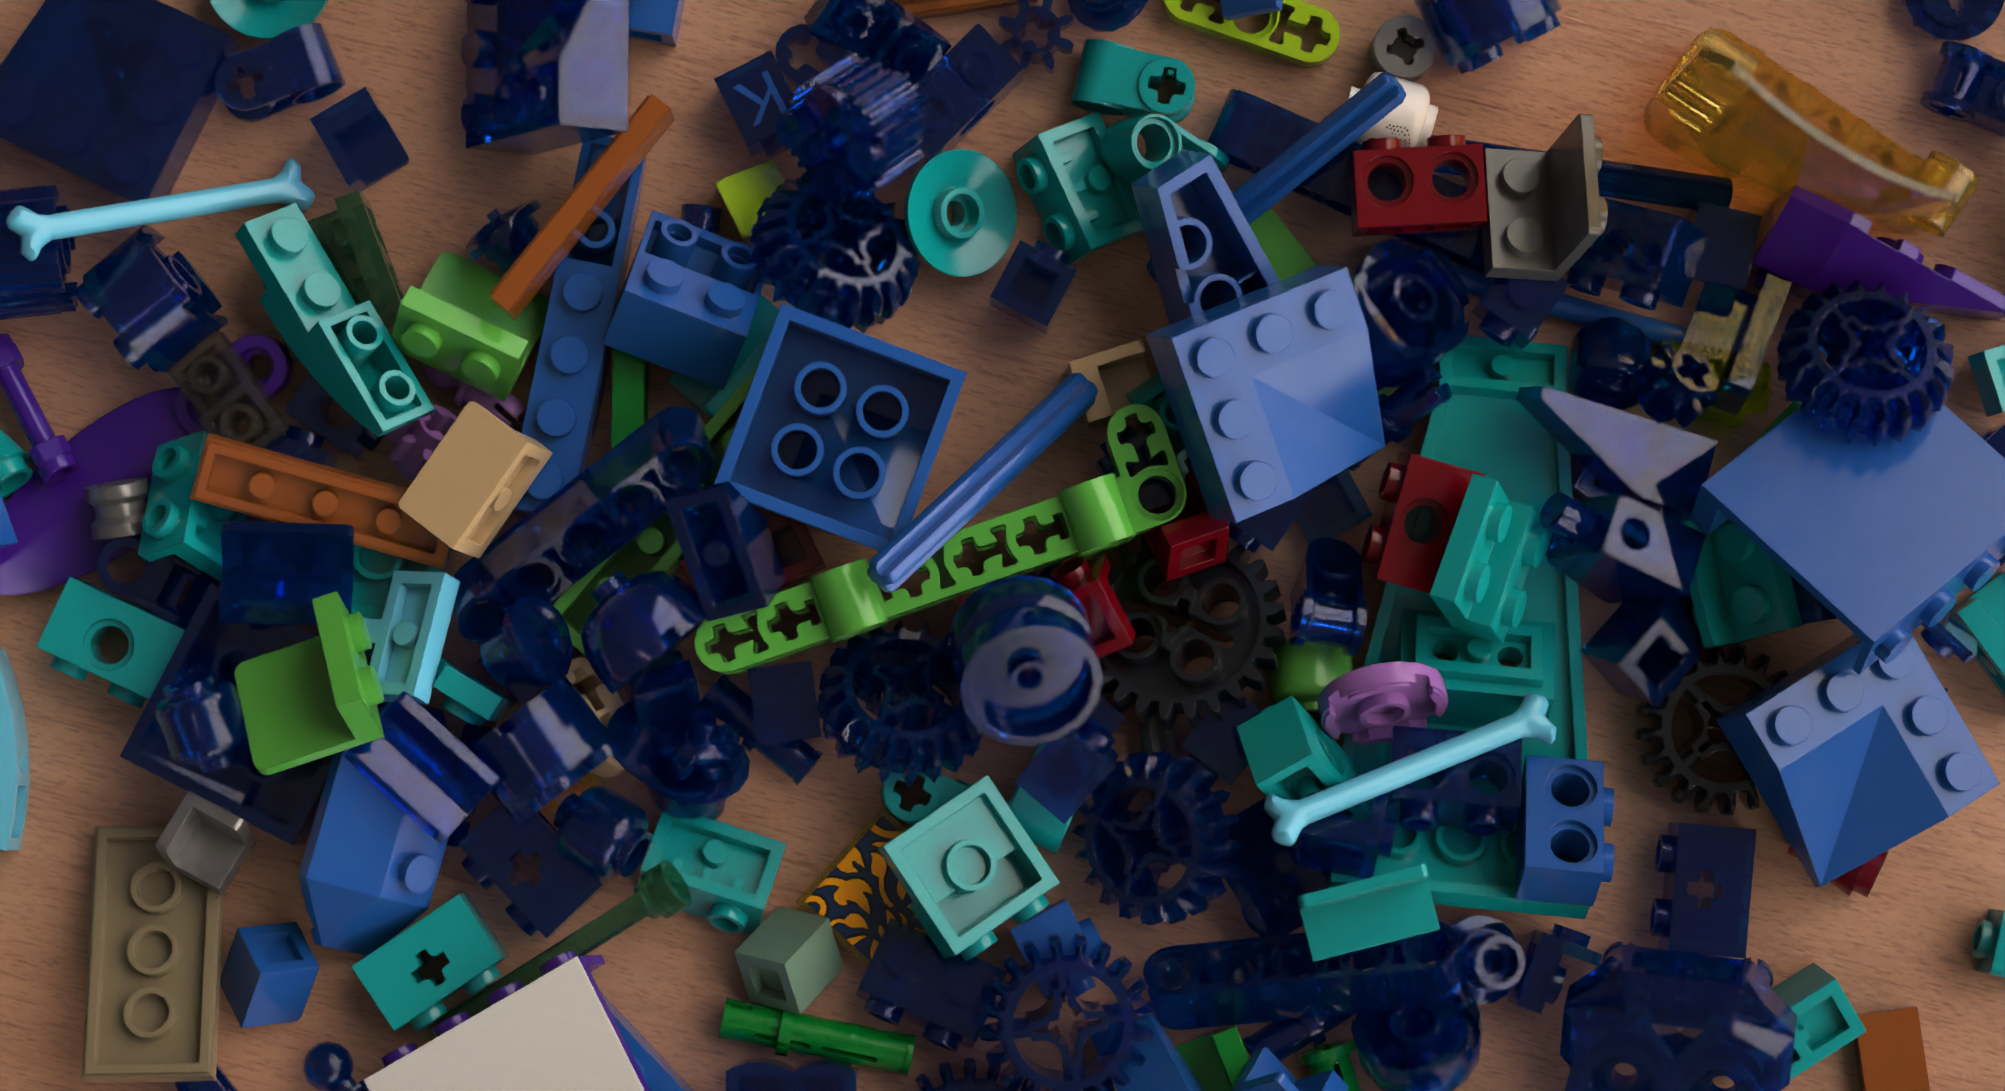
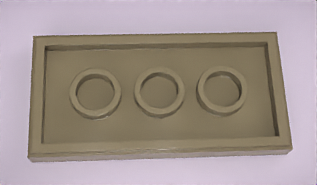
(150, 965)

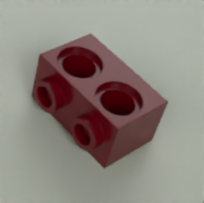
(1420, 204)

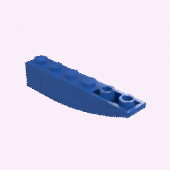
(571, 352)

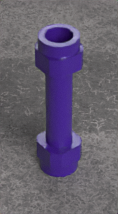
(49, 453)

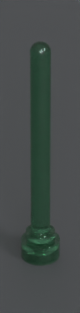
(658, 894)

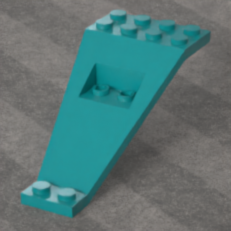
(1496, 436)

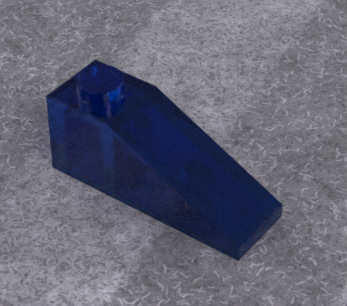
(1626, 451)

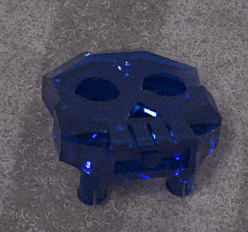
(1641, 995)

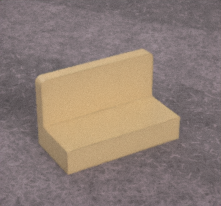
(473, 480)

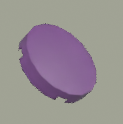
(1380, 697)

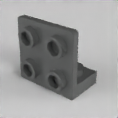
(1543, 205)

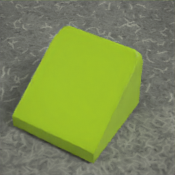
(746, 192)

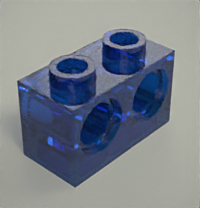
(1453, 798)

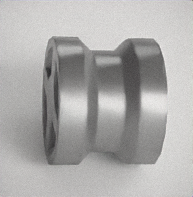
(1400, 52)
(118, 507)

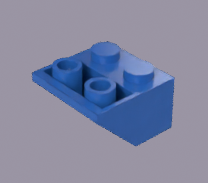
(686, 301)

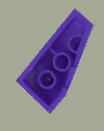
(1825, 243)

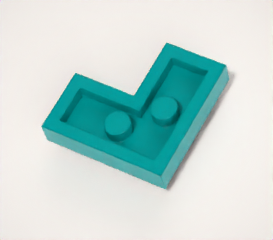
(468, 695)

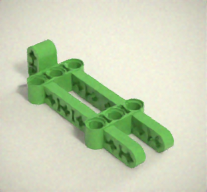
(1091, 514)

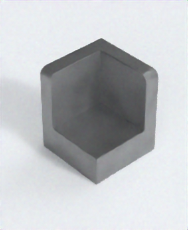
(205, 843)

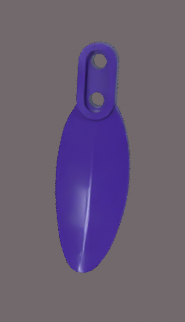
(56, 520)

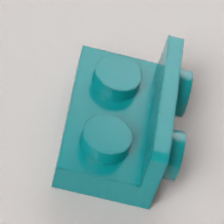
(1075, 191)
(174, 520)
(1739, 590)
(723, 866)

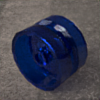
(1025, 660)

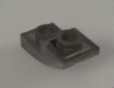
(228, 393)

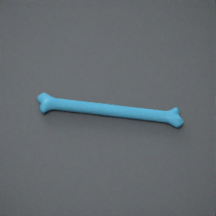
(38, 229)
(1294, 815)

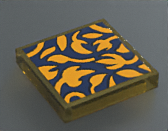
(861, 890)

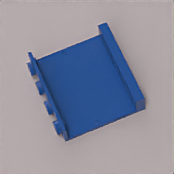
(1869, 528)

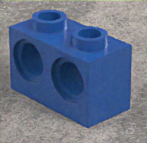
(1554, 829)

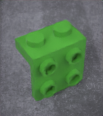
(461, 329)
(312, 693)

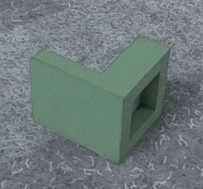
(789, 960)

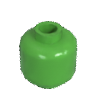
(1306, 673)

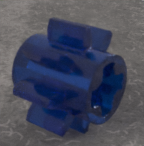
(1043, 19)
(1675, 385)

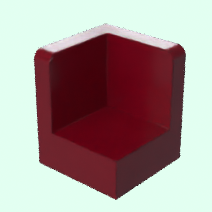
(1191, 539)

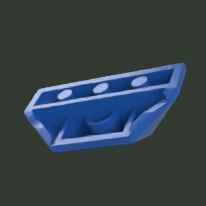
(365, 861)

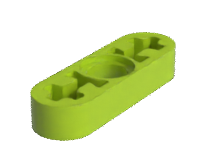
(1290, 45)

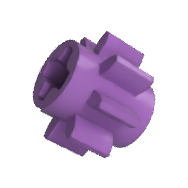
(418, 441)

